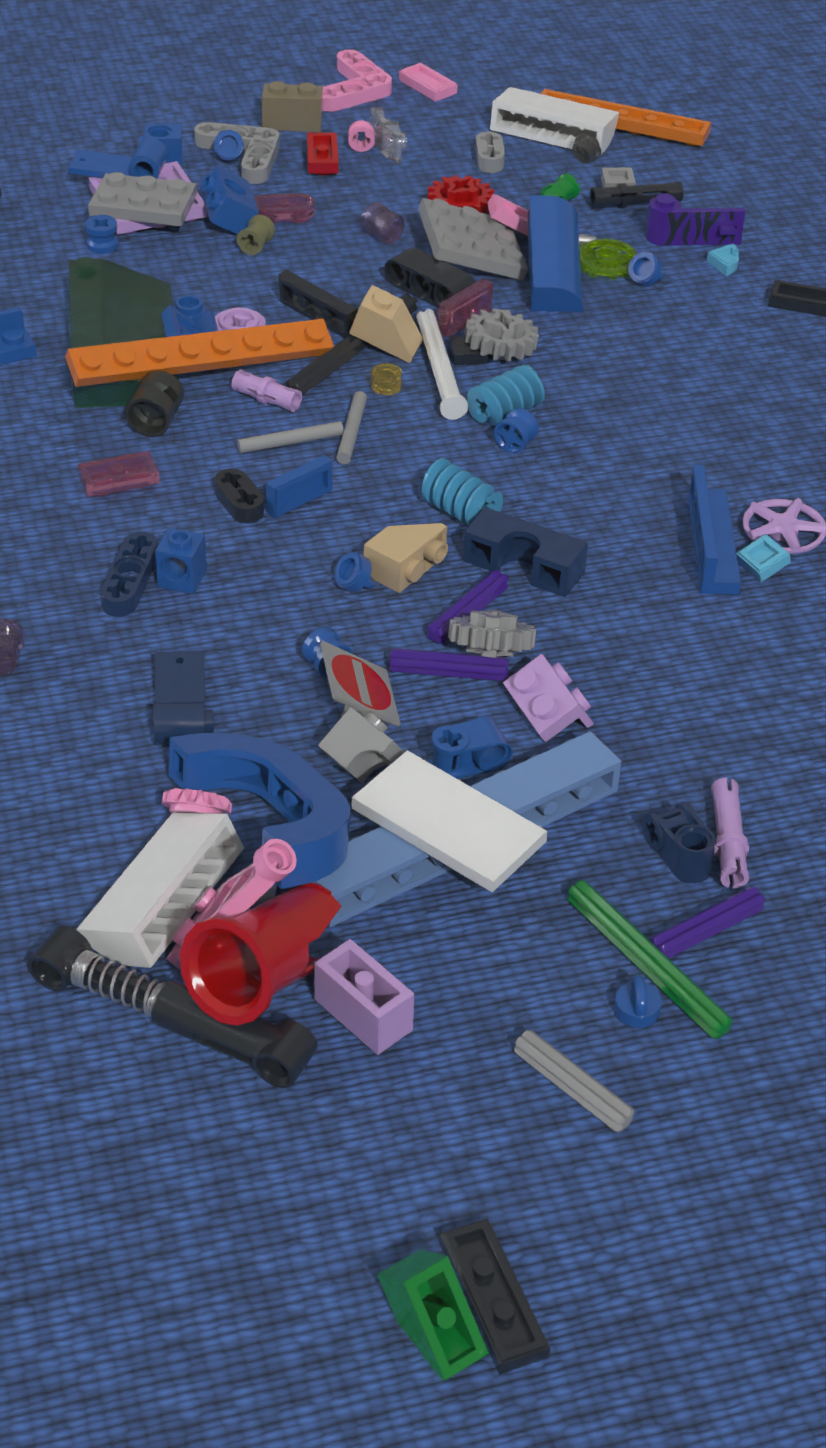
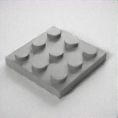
(471, 239)

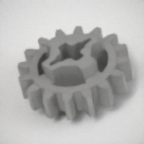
(501, 334)
(492, 633)

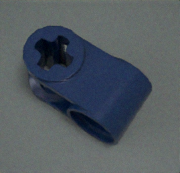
(681, 842)

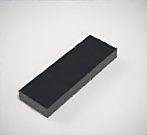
(316, 303)
(494, 1296)

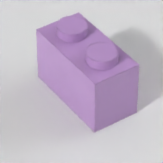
(364, 996)

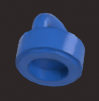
(229, 145)
(645, 269)
(354, 572)
(638, 1003)

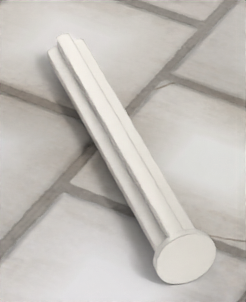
(453, 404)

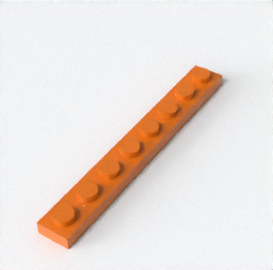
(198, 352)

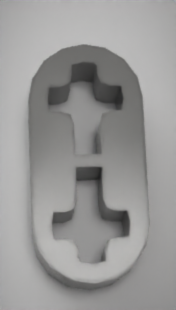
(489, 152)

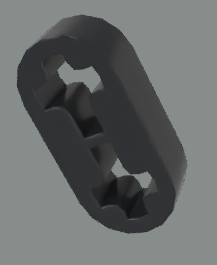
(239, 496)

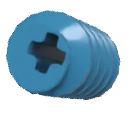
(500, 395)
(458, 491)

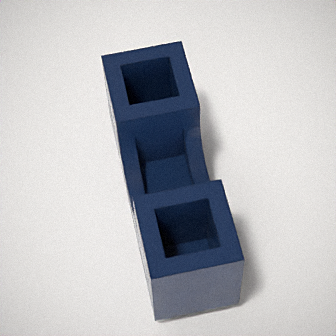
(501, 538)

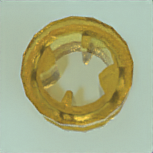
(386, 379)

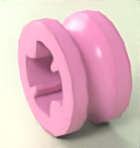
(364, 145)

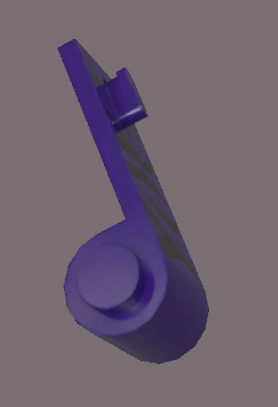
(672, 225)

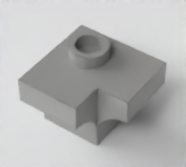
(360, 744)

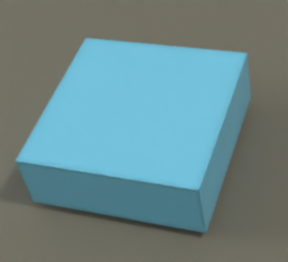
(763, 558)

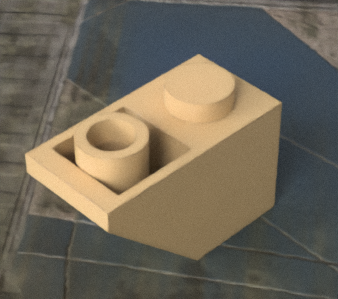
(405, 553)

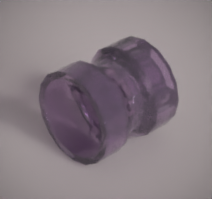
(383, 223)
(11, 643)

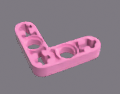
(365, 82)

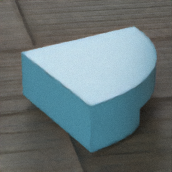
(724, 259)

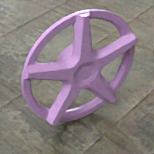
(785, 525)

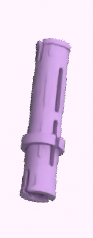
(730, 844)

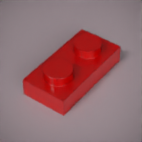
(322, 153)

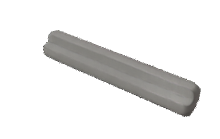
(574, 1081)

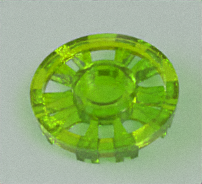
(606, 260)

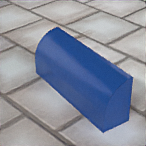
(554, 255)

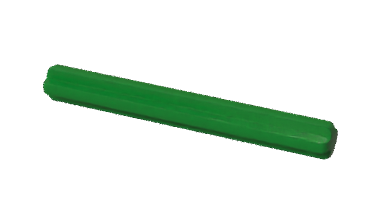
(650, 960)

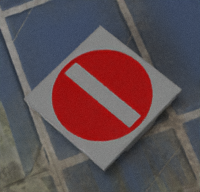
(359, 684)

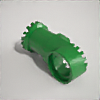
(564, 187)

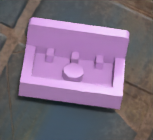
(545, 697)

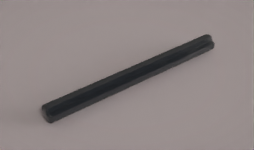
(335, 357)

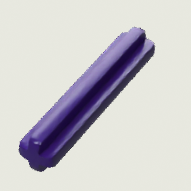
(474, 599)
(448, 664)
(709, 922)

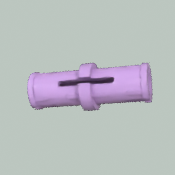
(266, 390)

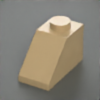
(387, 324)

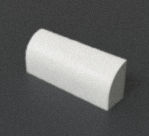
(551, 118)
(160, 888)

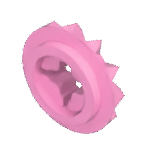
(195, 802)

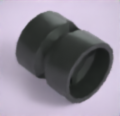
(154, 403)

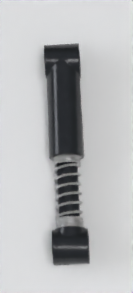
(274, 1050)

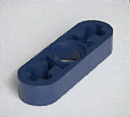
(133, 586)

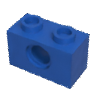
(228, 199)

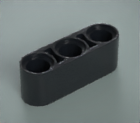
(426, 276)

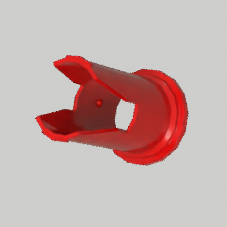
(239, 979)

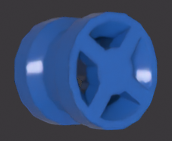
(101, 234)
(516, 430)
(312, 649)

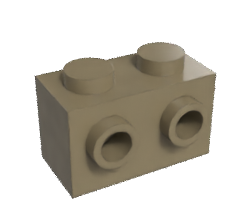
(292, 107)

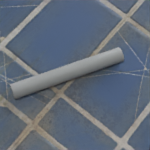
(351, 427)
(290, 437)

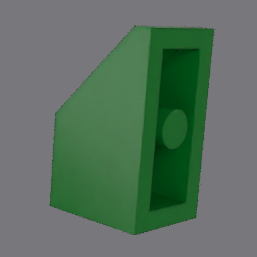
(433, 1311)

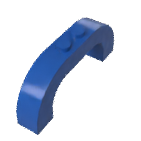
(291, 785)

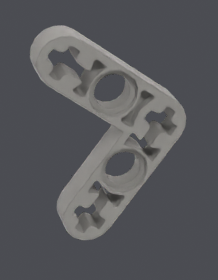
(260, 147)

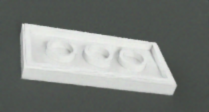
(449, 820)

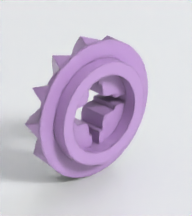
(239, 318)

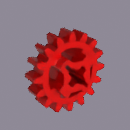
(462, 192)

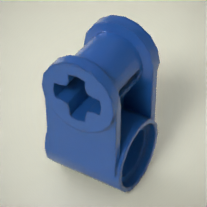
(471, 747)

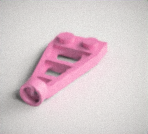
(241, 891)

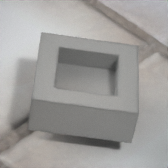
(612, 176)

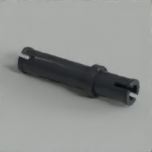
(603, 197)

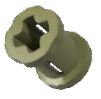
(252, 238)

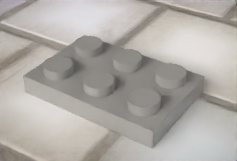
(143, 199)

